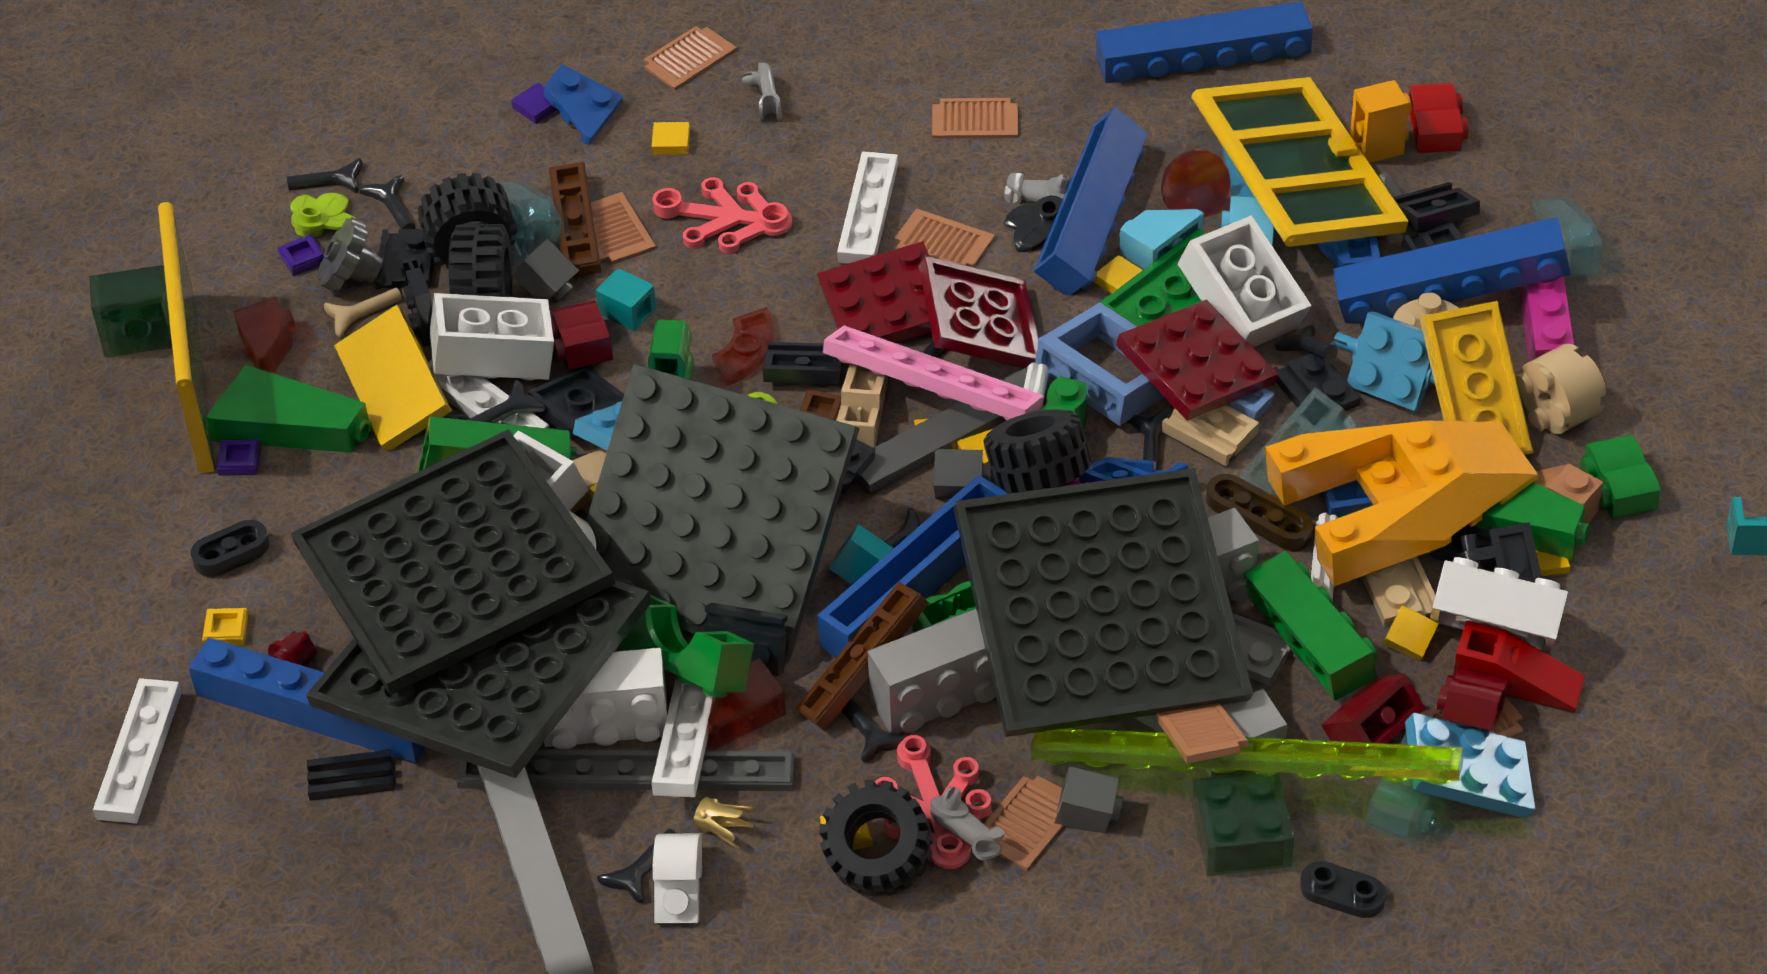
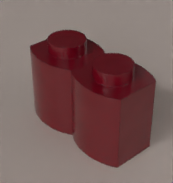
(580, 335)
(1473, 699)

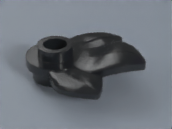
(1032, 222)

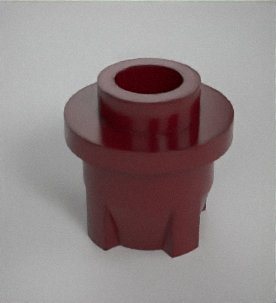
(294, 648)

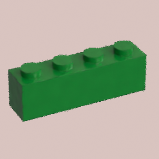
(1311, 625)

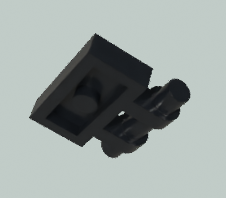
(1510, 549)

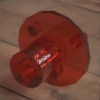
(1196, 182)

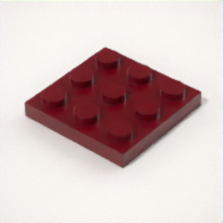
(880, 294)
(979, 312)
(1196, 359)

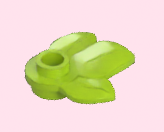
(314, 215)

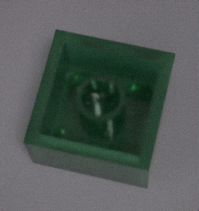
(131, 310)
(1242, 823)

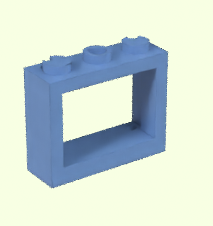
(1104, 391)

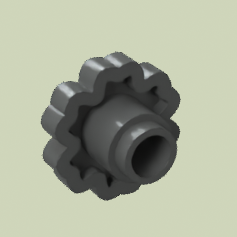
(349, 257)

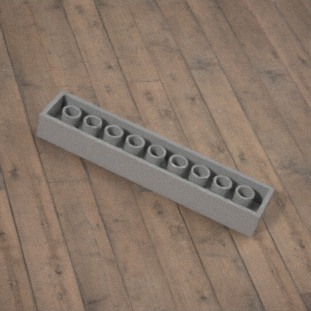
(948, 664)

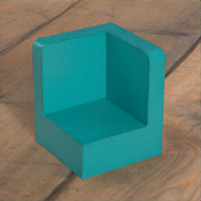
(626, 299)
(1745, 534)
(858, 554)

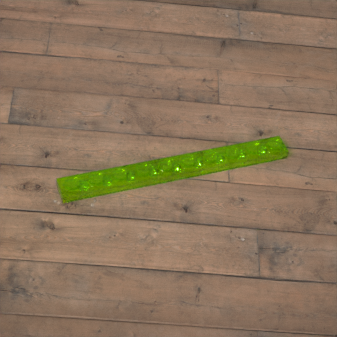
(1263, 755)

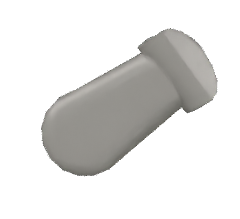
(764, 79)
(1034, 189)
(955, 816)

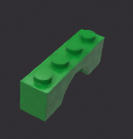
(711, 660)

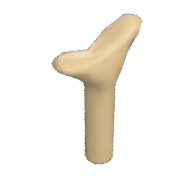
(347, 315)

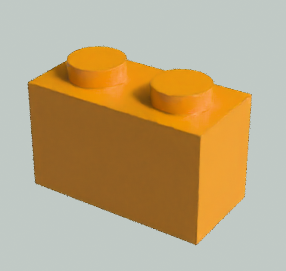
(1380, 120)

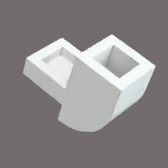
(676, 877)

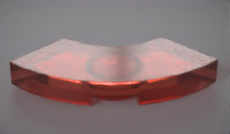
(747, 346)

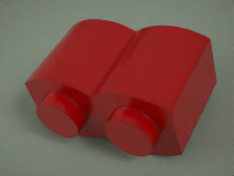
(1437, 117)

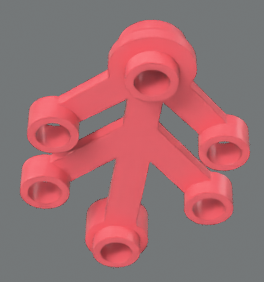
(767, 218)
(918, 764)

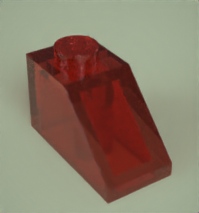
(265, 332)
(746, 710)

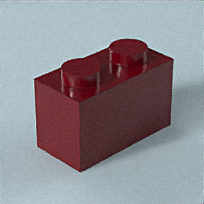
(1375, 711)

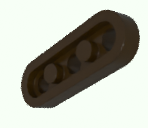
(1252, 500)

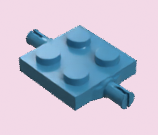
(1389, 361)

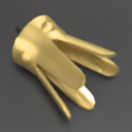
(713, 816)

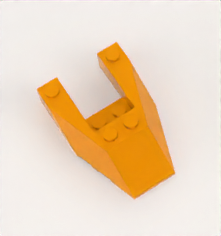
(1419, 477)

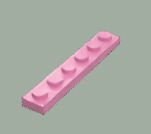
(931, 373)

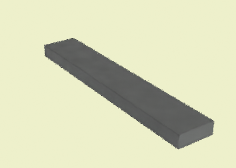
(918, 444)

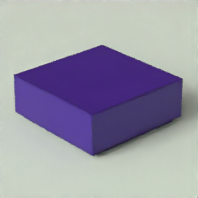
(533, 104)
(301, 255)
(238, 457)

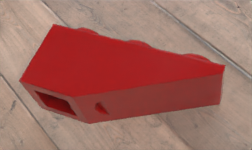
(1529, 670)

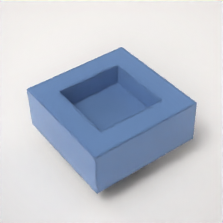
(1254, 404)

